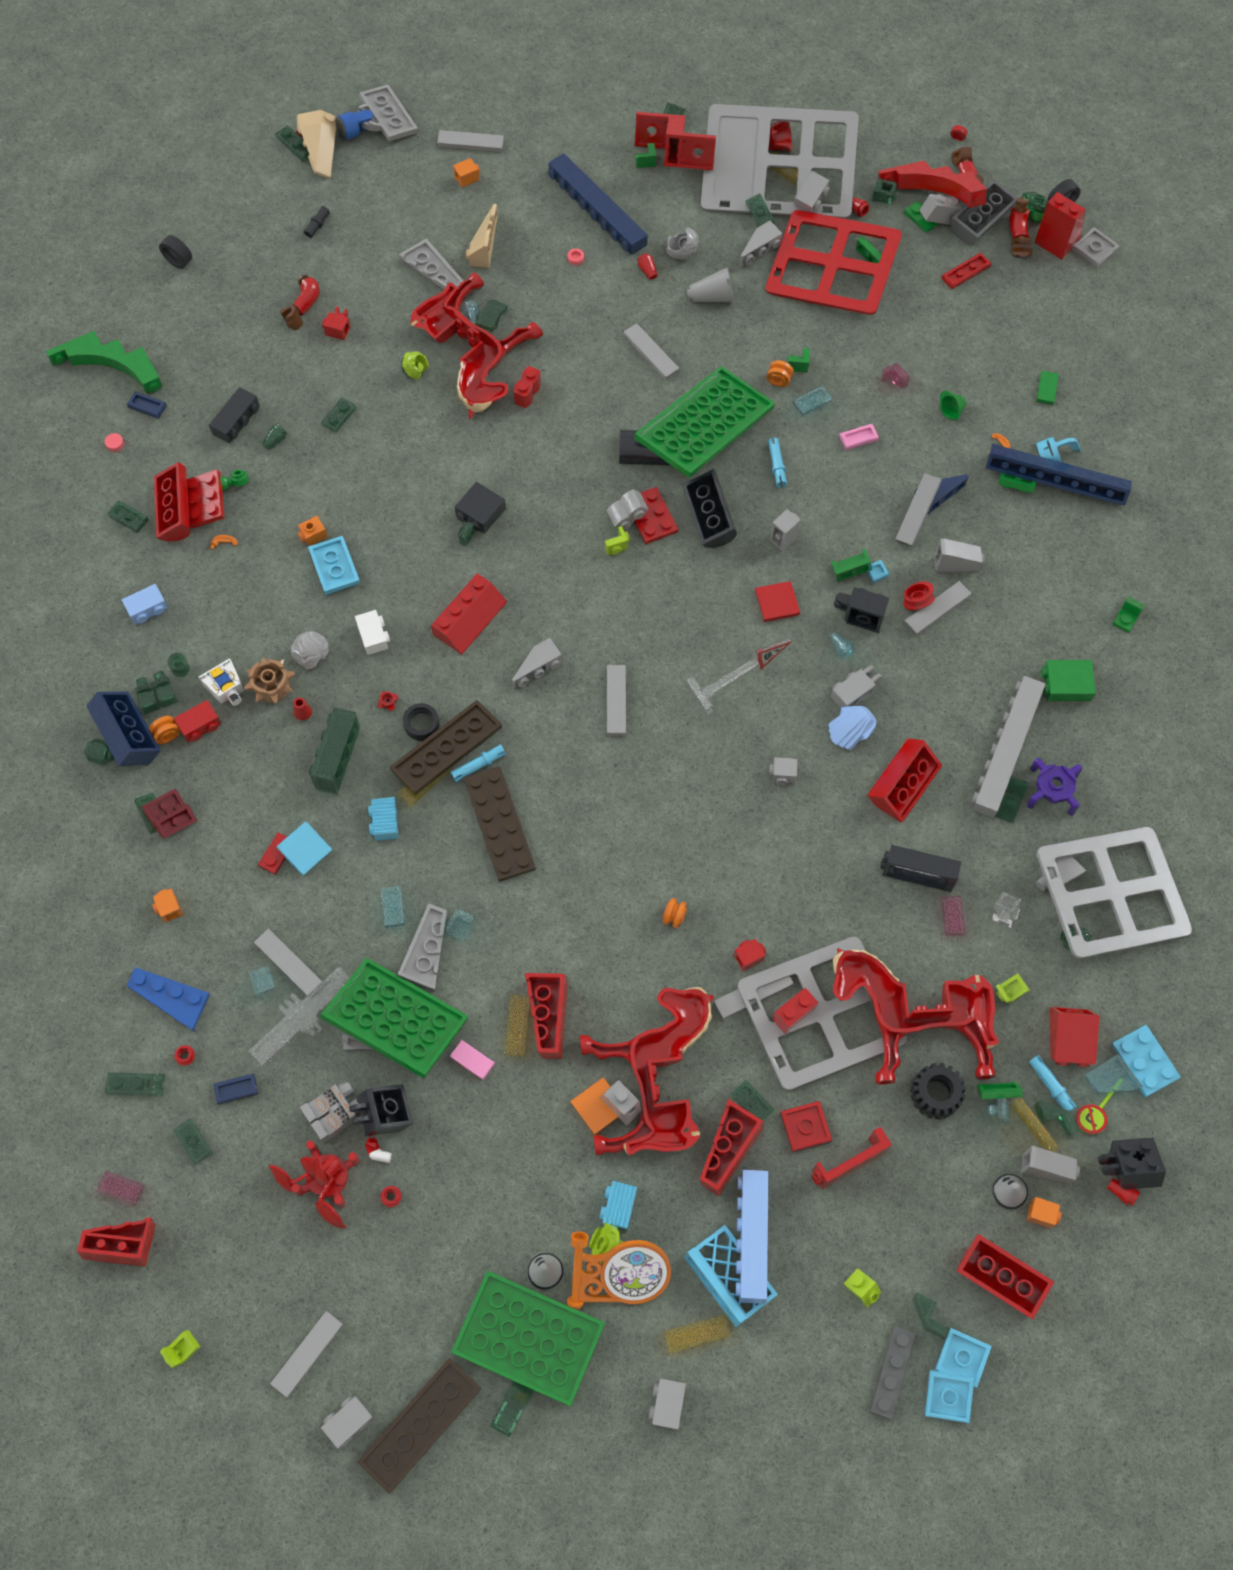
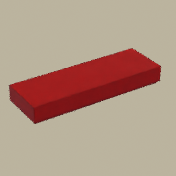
(966, 270)

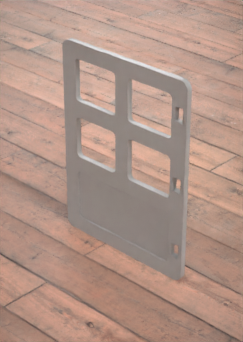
(743, 156)

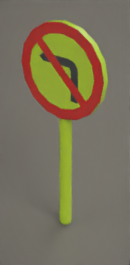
(1093, 1118)

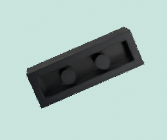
(234, 415)

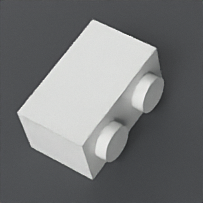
(371, 632)

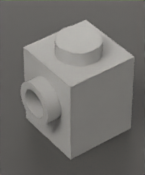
(783, 770)

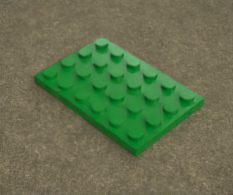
(394, 1017)
(528, 1338)

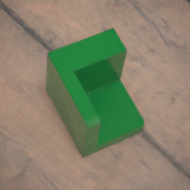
(646, 159)
(800, 363)

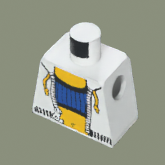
(223, 683)

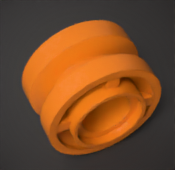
(779, 373)
(164, 729)
(674, 913)

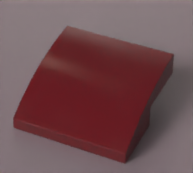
(168, 813)

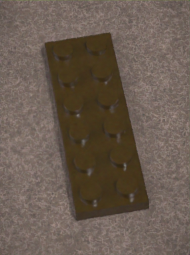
(445, 747)
(499, 823)
(419, 1425)

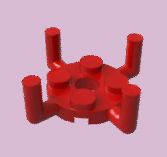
(336, 1185)

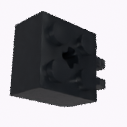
(863, 608)
(382, 1110)
(1134, 1163)

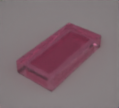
(953, 915)
(120, 1188)

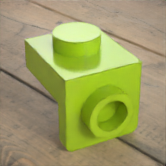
(617, 544)
(1012, 989)
(863, 1287)
(180, 1349)

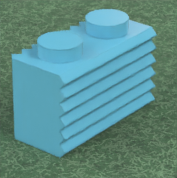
(384, 819)
(619, 1205)

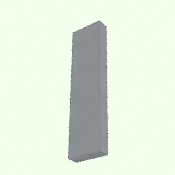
(471, 141)
(651, 351)
(918, 509)
(941, 606)
(616, 700)
(287, 962)
(733, 1003)
(306, 1354)

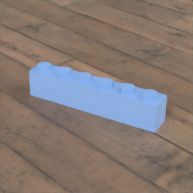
(753, 1237)

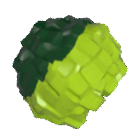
(414, 364)

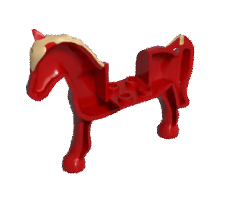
(444, 319)
(961, 1009)
(661, 1123)

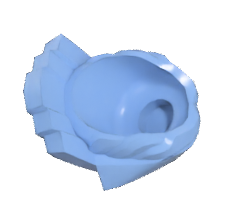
(852, 726)

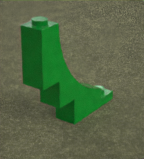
(89, 350)

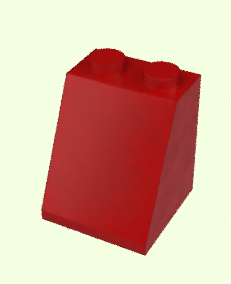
(1073, 1036)

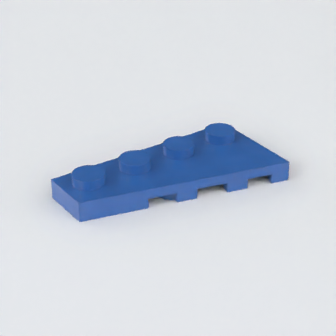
(172, 997)

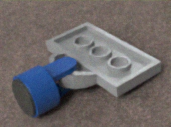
(379, 112)

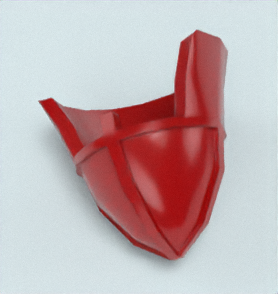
(780, 136)

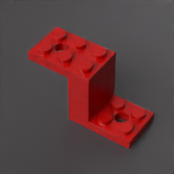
(678, 145)

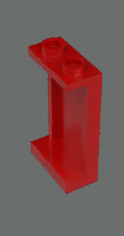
(880, 1145)

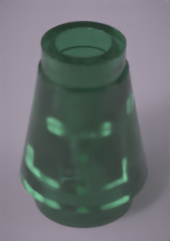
(274, 436)

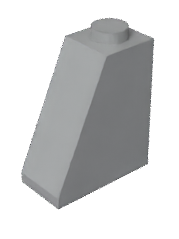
(958, 557)
(1049, 1165)

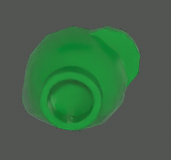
(952, 404)

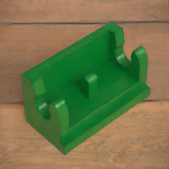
(852, 566)

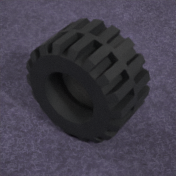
(949, 1079)

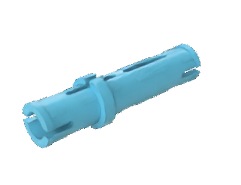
(777, 462)
(477, 763)
(1057, 1091)

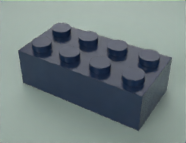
(123, 728)

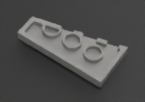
(431, 264)
(424, 952)

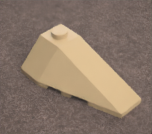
(319, 137)
(482, 243)

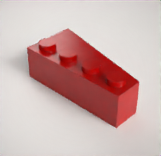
(548, 1010)
(730, 1145)

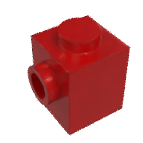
(749, 954)

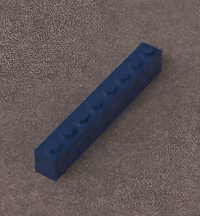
(597, 204)
(1058, 474)

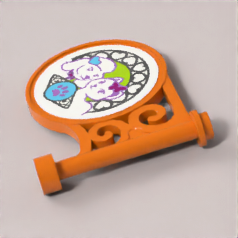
(628, 1272)

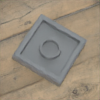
(1095, 247)

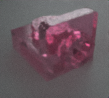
(897, 374)

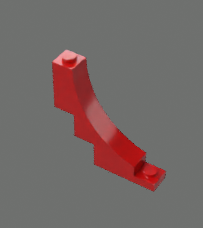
(920, 176)

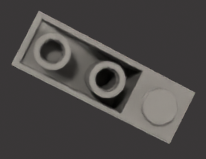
(763, 240)
(540, 659)

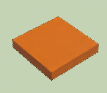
(593, 1109)

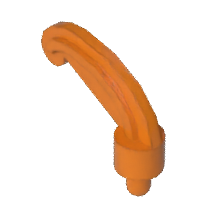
(1004, 442)
(223, 539)

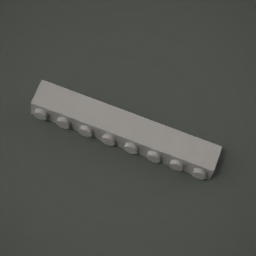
(1008, 746)

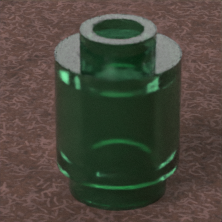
(178, 664)

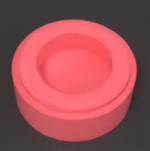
(575, 256)
(114, 442)

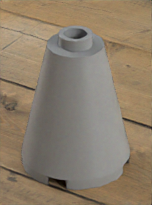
(712, 289)

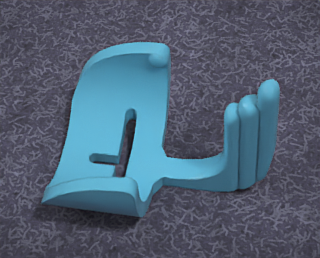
(1074, 445)

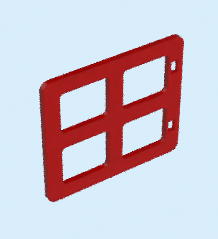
(834, 261)

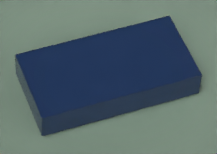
(146, 404)
(235, 1088)

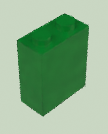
(1068, 680)

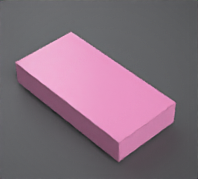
(859, 436)
(472, 1060)

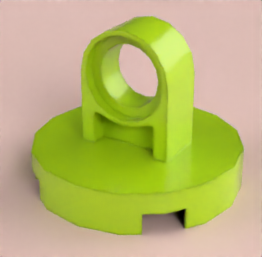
(604, 1239)

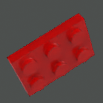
(205, 499)
(657, 520)

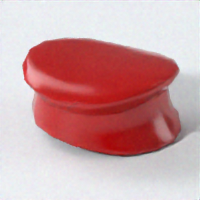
(918, 595)

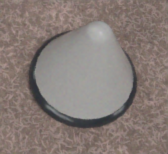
(1010, 1191)
(545, 1271)

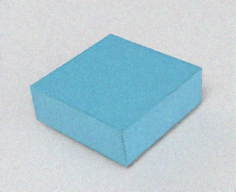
(878, 571)

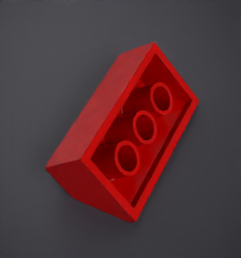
(468, 614)
(905, 779)

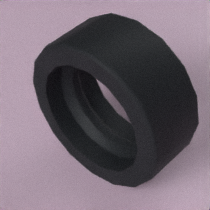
(1068, 189)
(175, 251)
(420, 708)

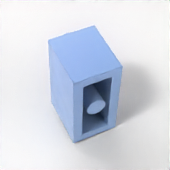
(145, 604)

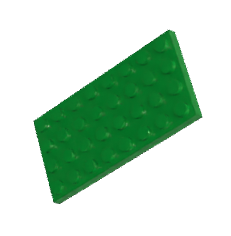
(704, 421)

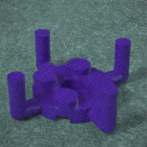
(1049, 791)

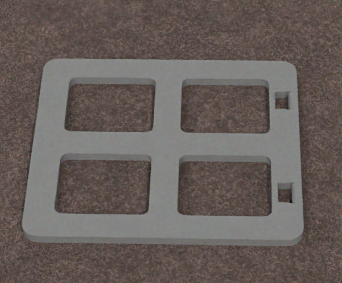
(1114, 892)
(822, 1015)

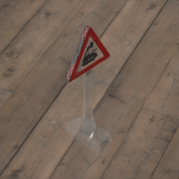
(763, 657)

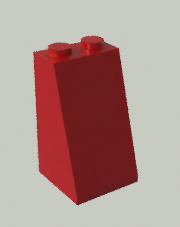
(1060, 226)

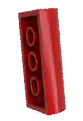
(172, 503)
(1004, 1276)

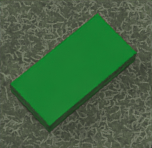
(1047, 387)
(999, 1090)

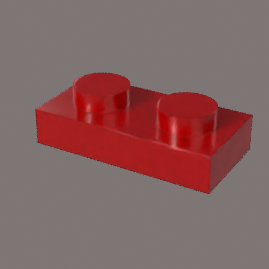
(273, 859)

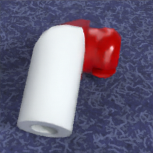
(375, 1152)

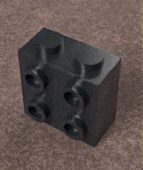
(480, 507)

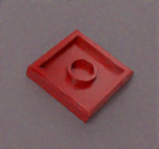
(777, 601)
(806, 1126)

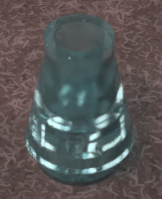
(471, 311)
(842, 645)

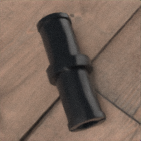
(316, 222)

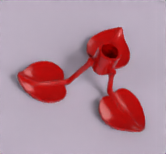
(323, 1175)

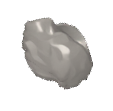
(683, 245)
(309, 649)

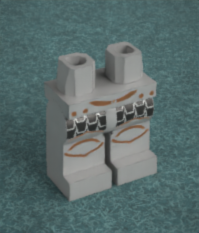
(330, 1111)

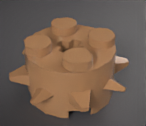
(269, 680)

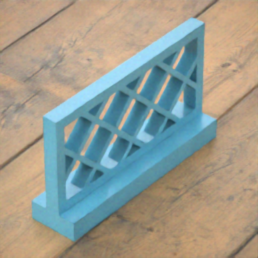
(713, 1281)

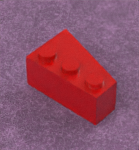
(119, 1243)

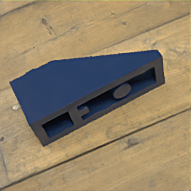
(947, 489)

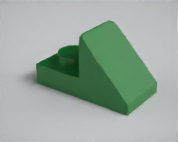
(1128, 614)

